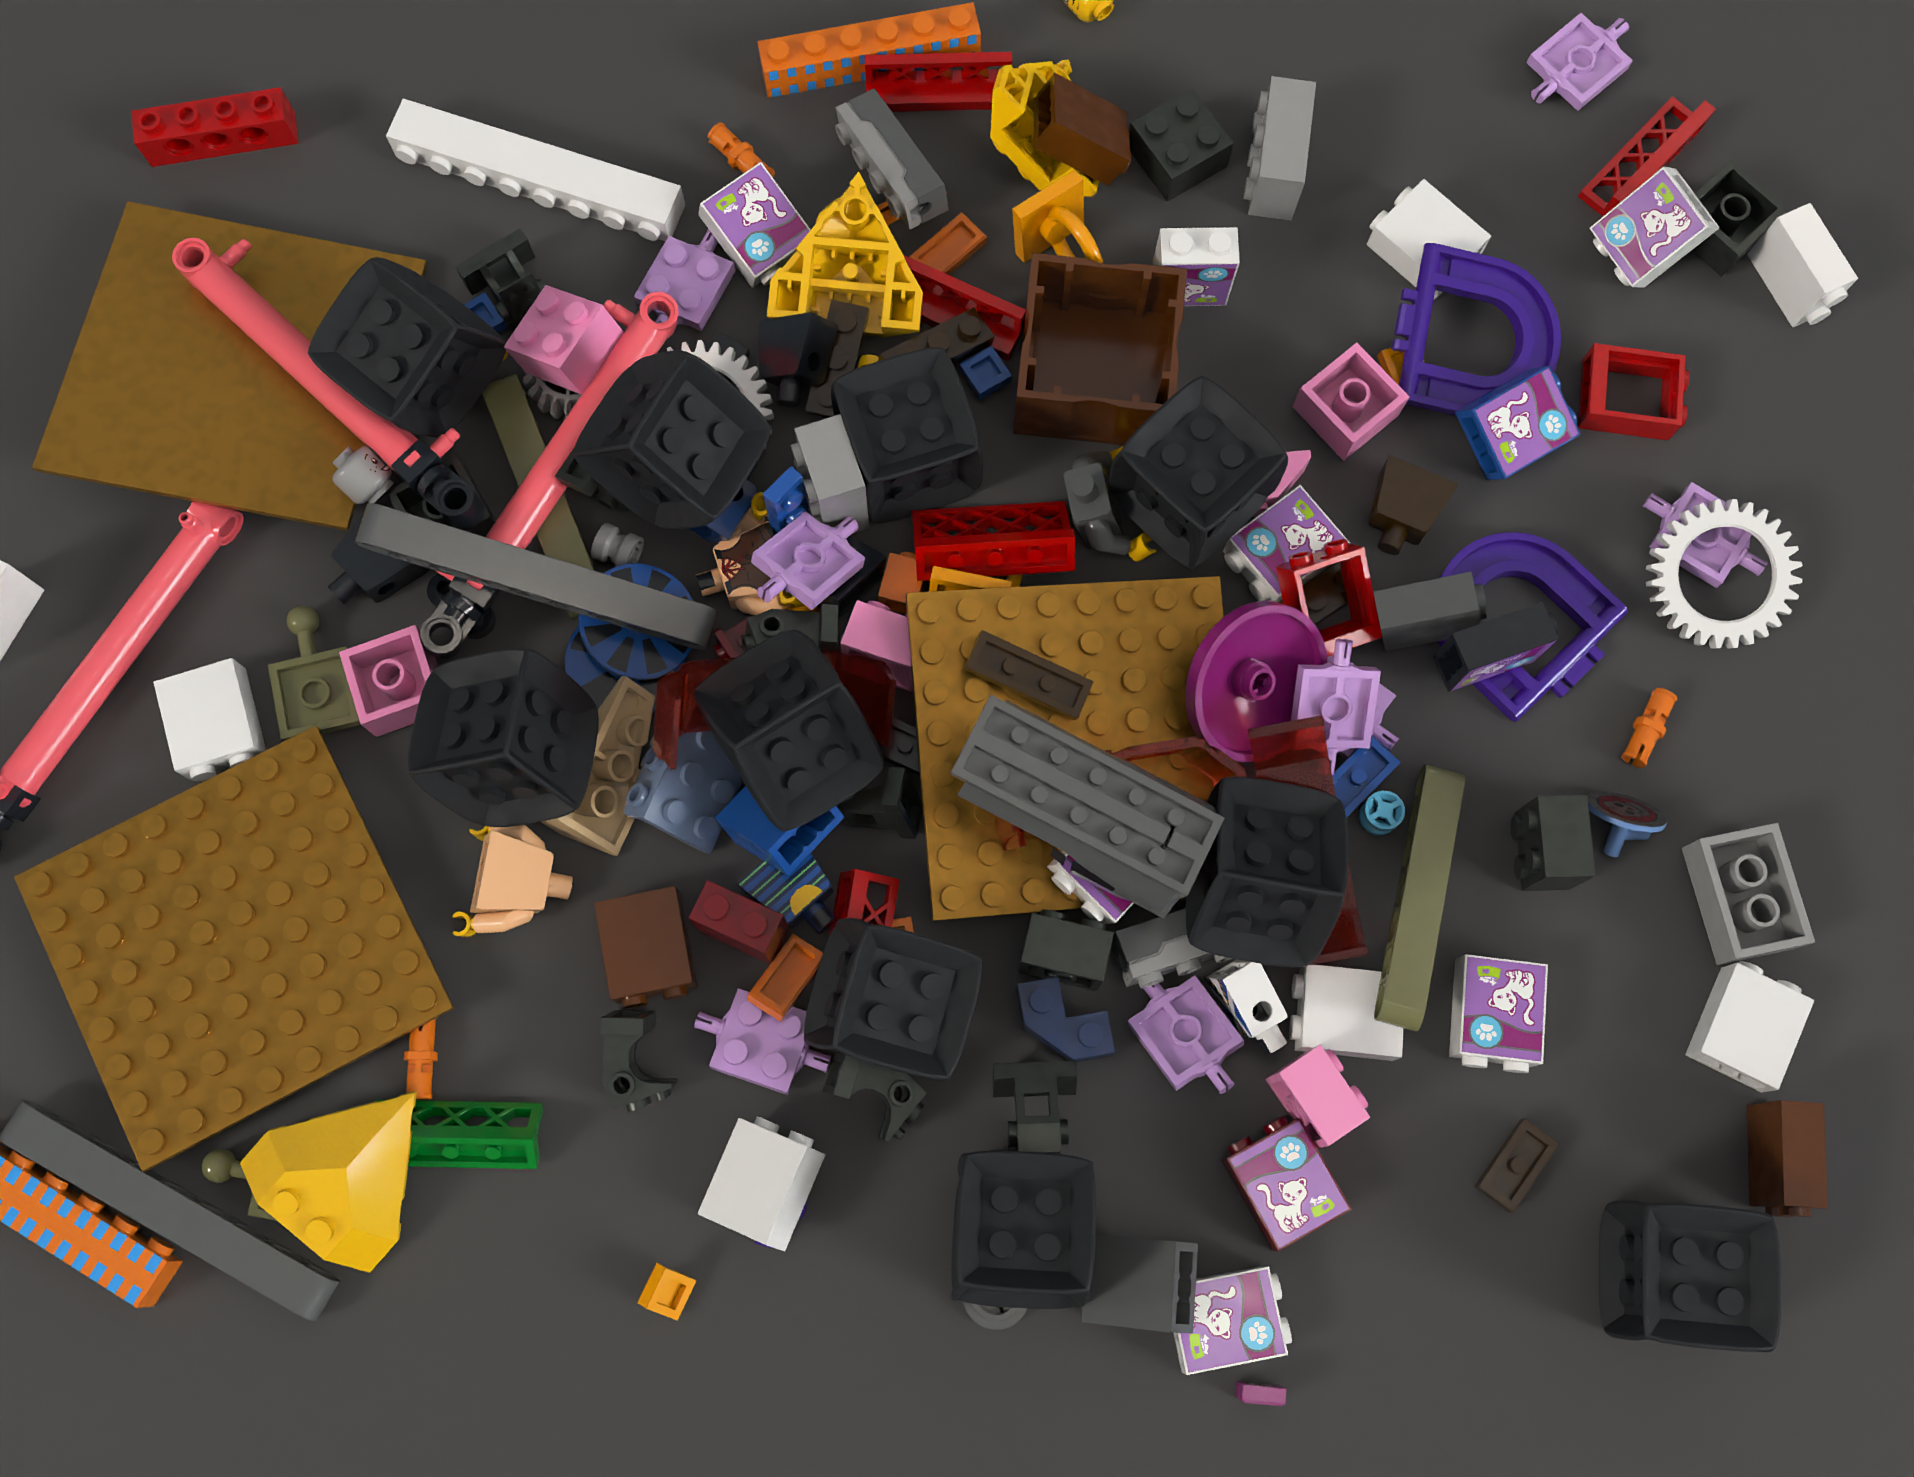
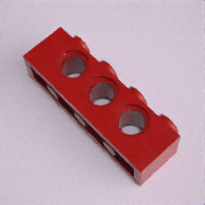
(214, 127)

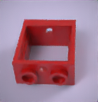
(1632, 361)
(1364, 617)

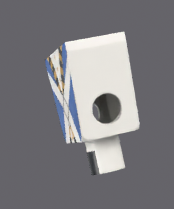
(1238, 989)

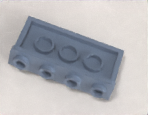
(688, 797)

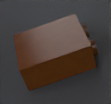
(1081, 130)
(645, 946)
(1787, 1157)

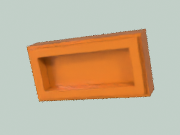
(951, 245)
(786, 978)

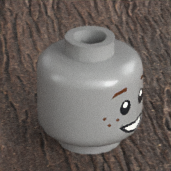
(362, 475)

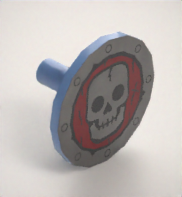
(1629, 818)

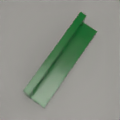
(481, 1146)

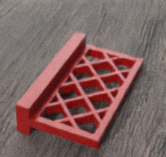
(1005, 552)

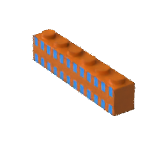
(838, 53)
(83, 1233)

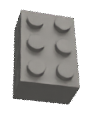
(1279, 148)
(830, 473)
(1747, 894)

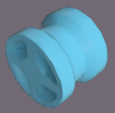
(1387, 806)

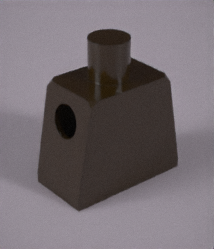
(1407, 503)

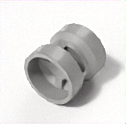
(617, 547)

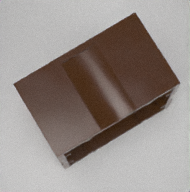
(1097, 347)

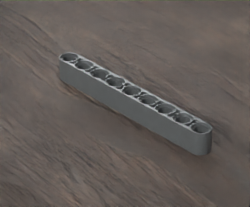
(535, 576)
(170, 1210)

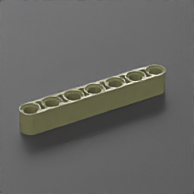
(523, 447)
(1420, 898)

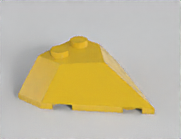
(1014, 123)
(852, 261)
(338, 1179)

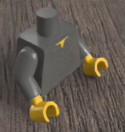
(1096, 510)

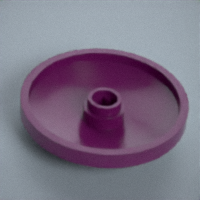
(1249, 673)

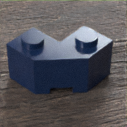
(1074, 1037)

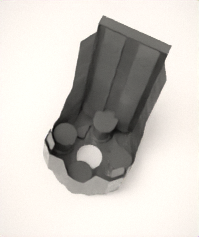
(1108, 814)

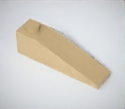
(620, 737)

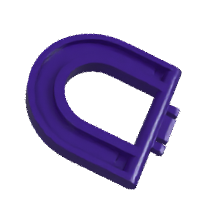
(1485, 280)
(1568, 586)

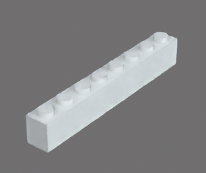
(536, 171)

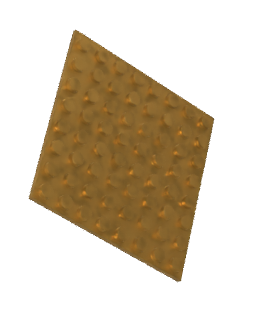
(183, 399)
(1122, 636)
(231, 947)

